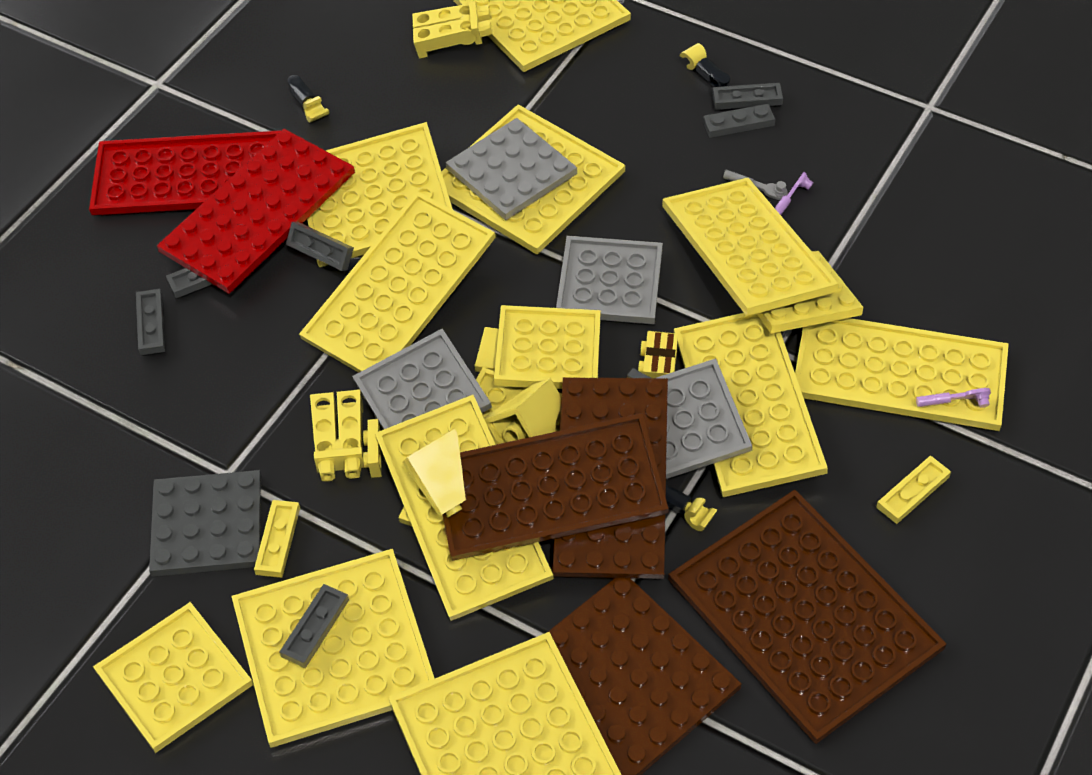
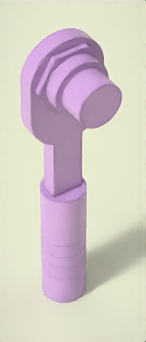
(802, 182)
(981, 396)

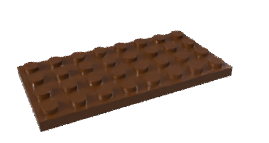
(555, 486)
(632, 547)

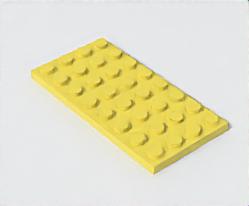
(749, 246)
(398, 284)
(892, 365)
(766, 400)
(470, 581)

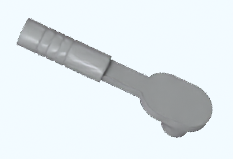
(771, 190)

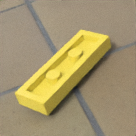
(913, 489)
(277, 538)

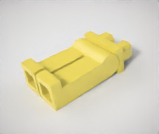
(450, 27)
(341, 453)

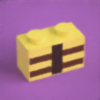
(659, 354)

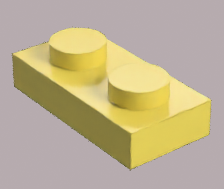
(372, 458)

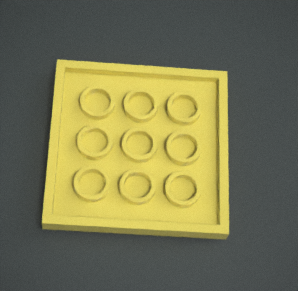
(815, 310)
(546, 345)
(173, 676)

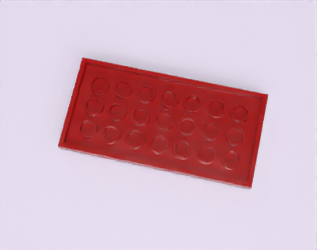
(168, 170)
(255, 210)

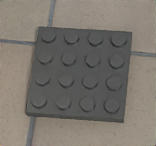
(205, 523)

